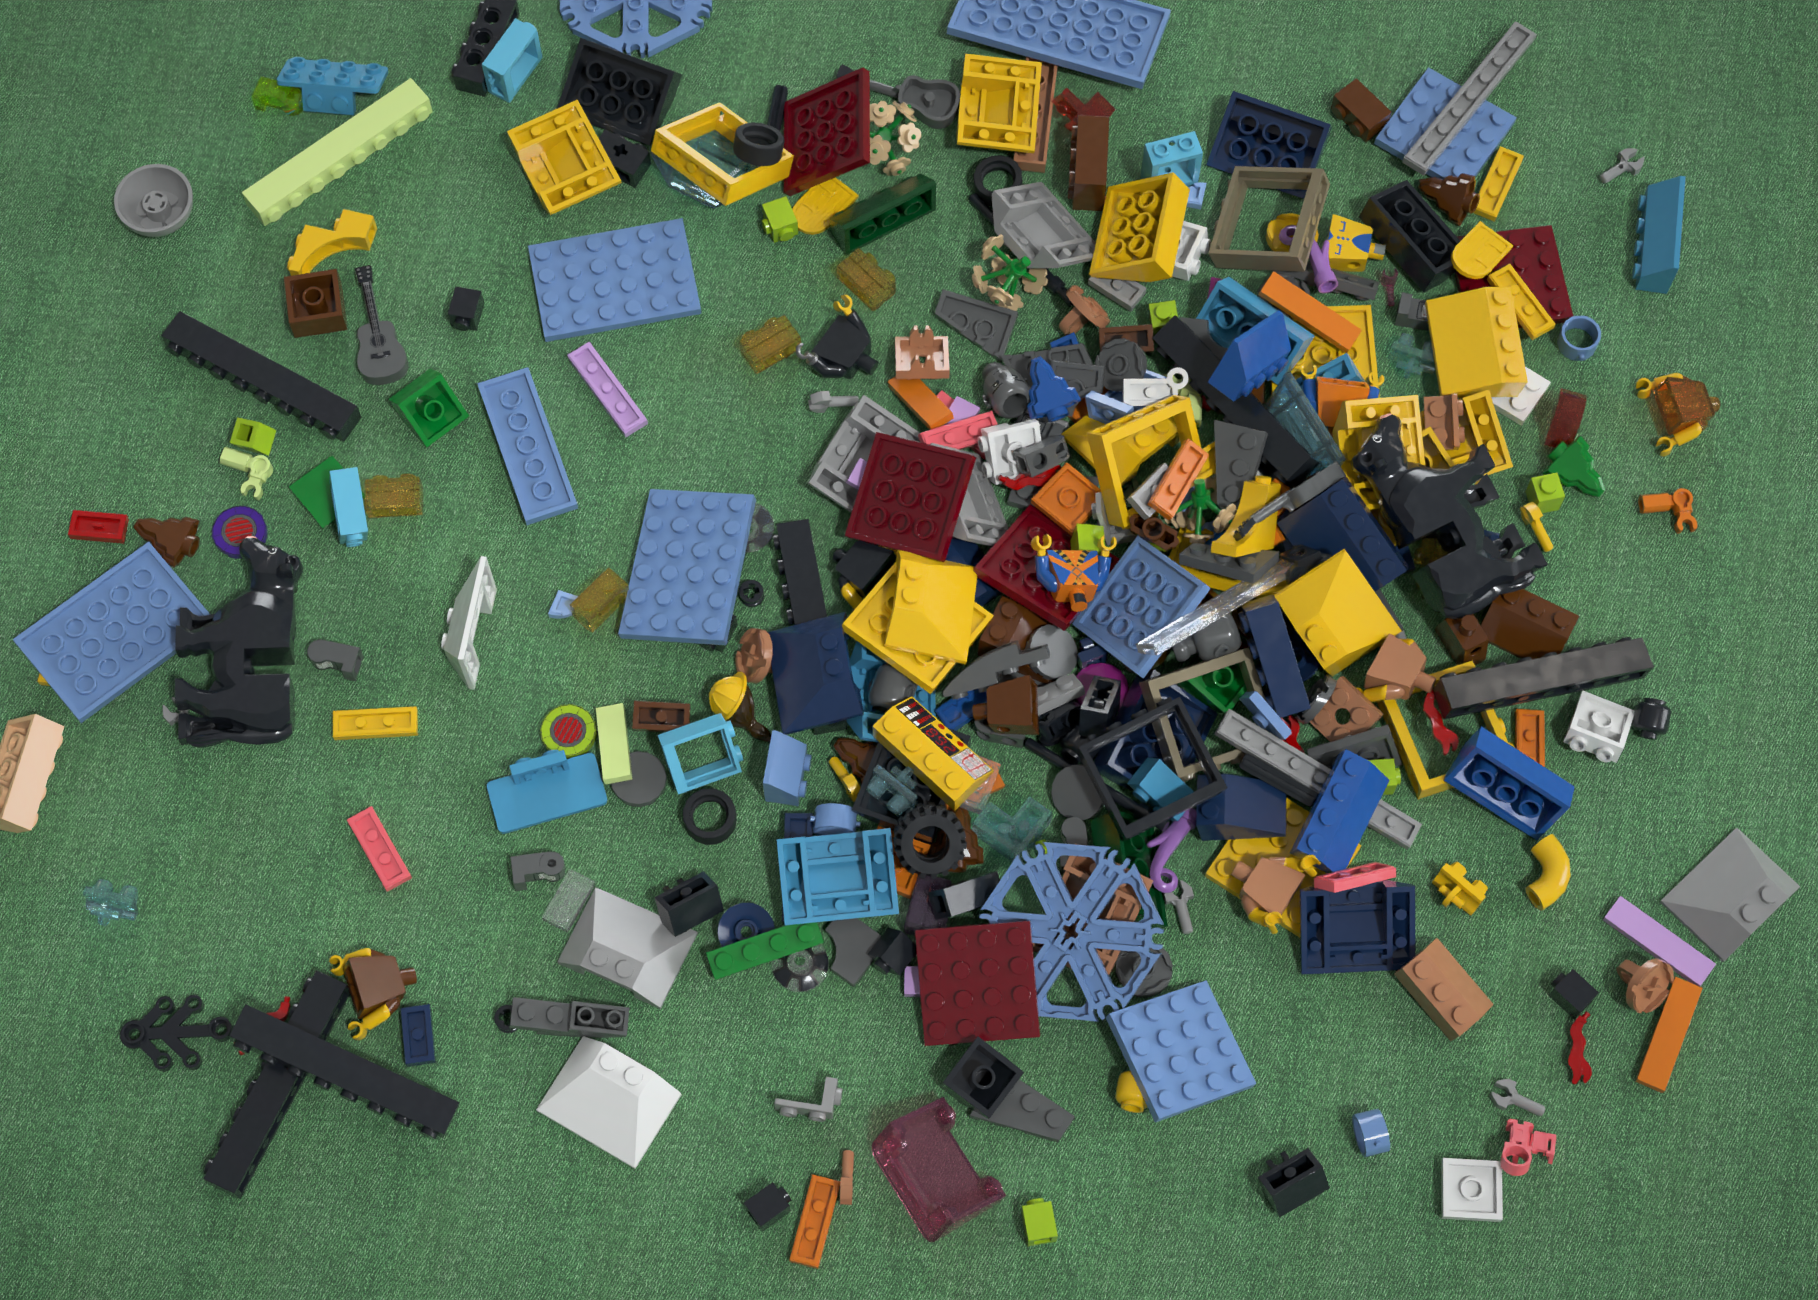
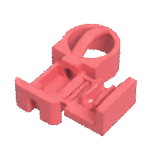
(1521, 1145)

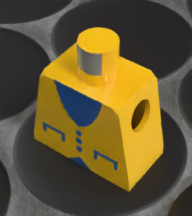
(1351, 245)

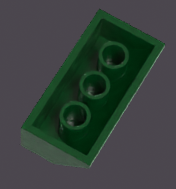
(884, 213)
(1106, 835)

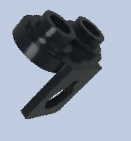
(1303, 563)

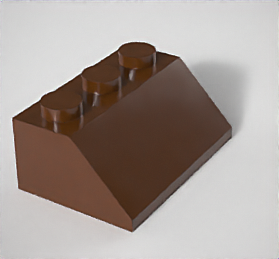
(1527, 625)

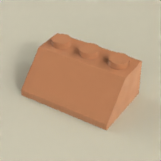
(1444, 990)

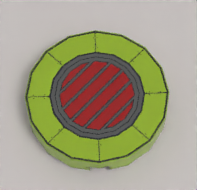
(568, 729)

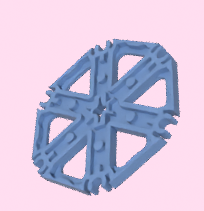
(635, 22)
(1098, 933)

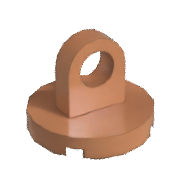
(1084, 310)
(755, 655)
(1646, 983)

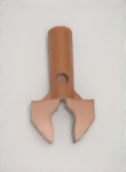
(846, 1184)

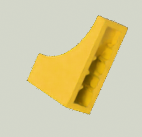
(1261, 536)

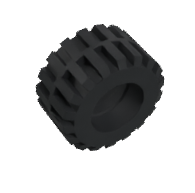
(935, 863)

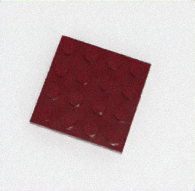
(828, 131)
(1538, 265)
(910, 496)
(1012, 566)
(977, 983)

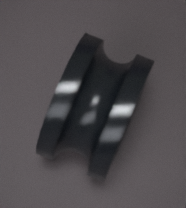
(744, 589)
(500, 1024)

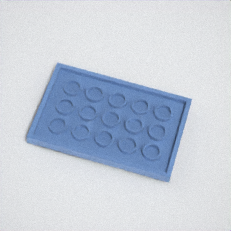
(614, 280)
(687, 567)
(110, 632)

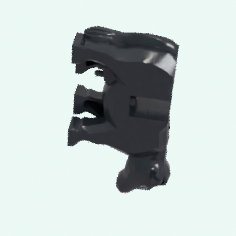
(1432, 500)
(244, 633)

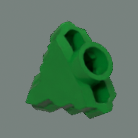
(1575, 467)

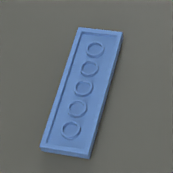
(527, 446)

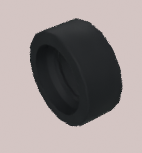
(747, 143)
(991, 164)
(699, 798)

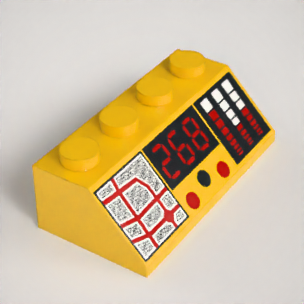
(931, 751)

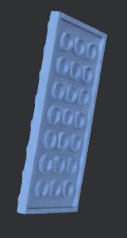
(1088, 36)

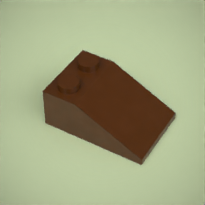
(1010, 624)

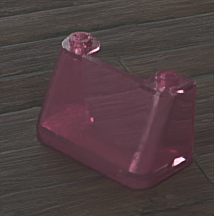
(932, 1171)

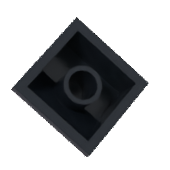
(981, 1078)

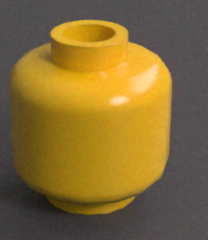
(1129, 1094)

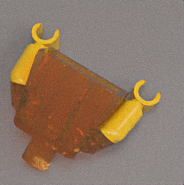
(1682, 405)

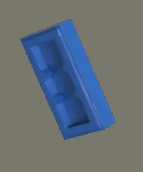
(959, 711)

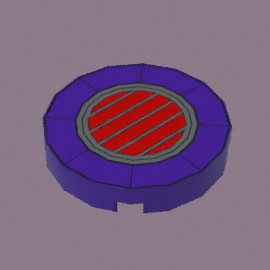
(234, 526)

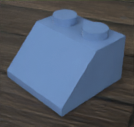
(785, 770)

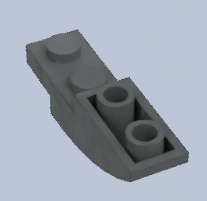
(984, 669)
(568, 1019)

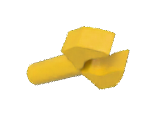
(1531, 515)
(848, 780)

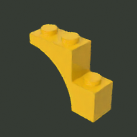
(315, 244)

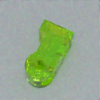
(276, 96)

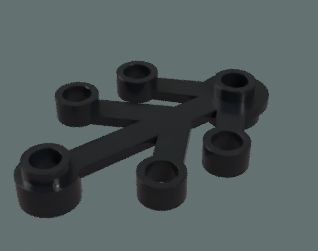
(172, 1032)

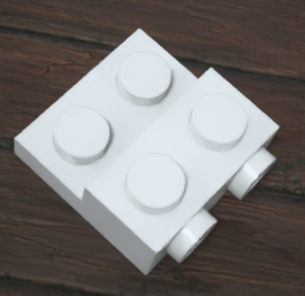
(1191, 245)
(1000, 442)
(1599, 727)

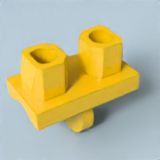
(1459, 890)

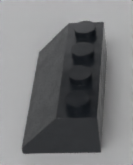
(1412, 234)

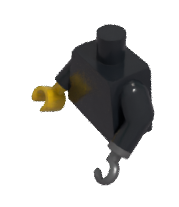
(843, 347)

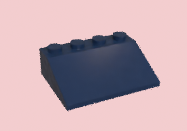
(1267, 136)
(1341, 521)
(1125, 756)

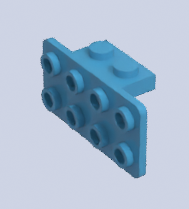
(331, 85)
(546, 790)

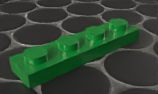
(763, 948)

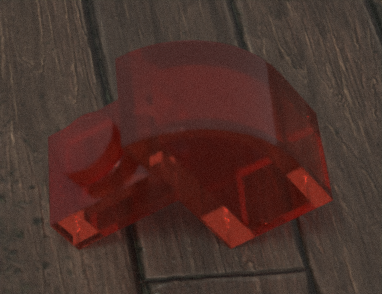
(1071, 106)
(1565, 418)

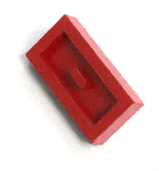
(98, 526)

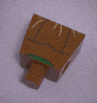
(1462, 638)

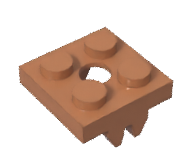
(922, 345)
(1362, 712)

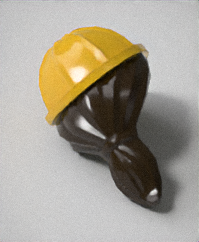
(736, 704)

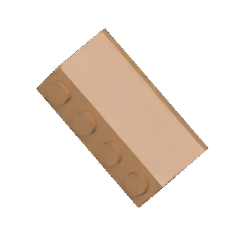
(25, 765)

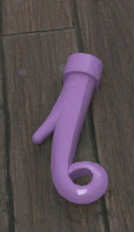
(1319, 259)
(1168, 843)

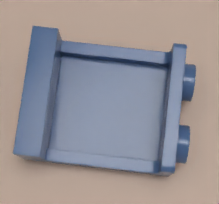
(1110, 405)

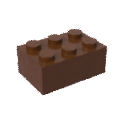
(1088, 163)

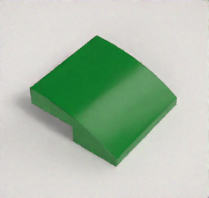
(315, 493)

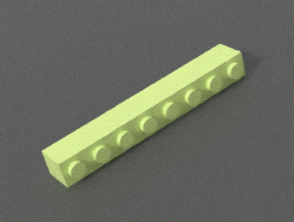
(337, 152)

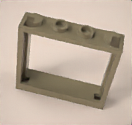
(1245, 177)
(1162, 727)

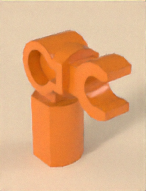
(1679, 502)

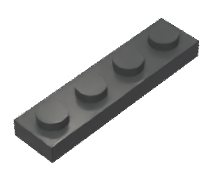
(1360, 287)

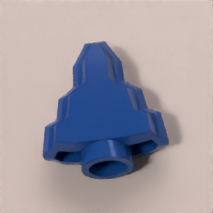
(1049, 393)

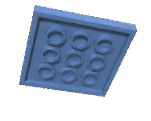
(1420, 108)
(1136, 601)
(1180, 1051)

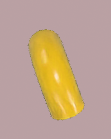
(1554, 874)

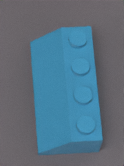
(1659, 235)
(1236, 310)

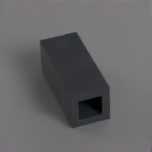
(963, 895)

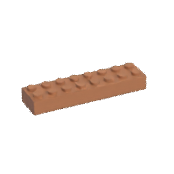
(1037, 161)

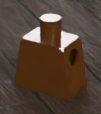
(1011, 707)

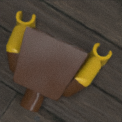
(374, 986)

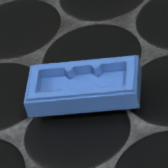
(1264, 715)

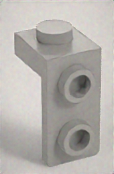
(1110, 531)
(831, 1096)

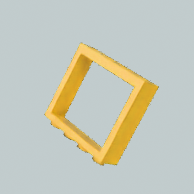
(671, 146)
(1103, 457)
(1407, 751)

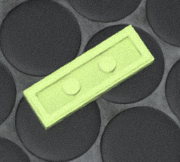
(614, 743)

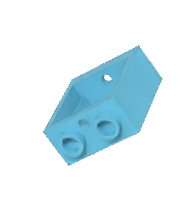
(512, 60)
(1182, 158)
(348, 506)
(706, 774)

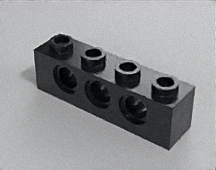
(469, 77)

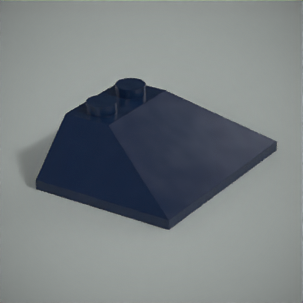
(814, 674)
(1357, 928)

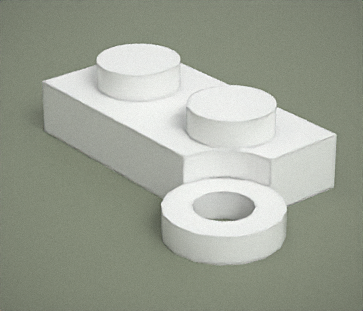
(1151, 390)

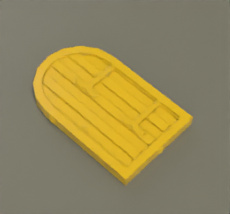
(821, 204)
(1479, 252)

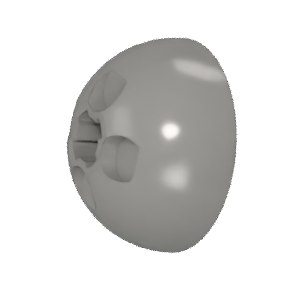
(154, 200)

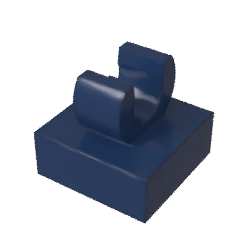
(1090, 654)

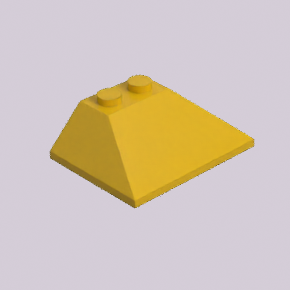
(999, 103)
(563, 157)
(1357, 422)
(1480, 428)
(1128, 451)
(932, 607)
(1337, 613)

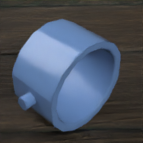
(1571, 351)
(834, 819)
(1371, 1132)

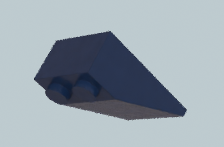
(1242, 811)

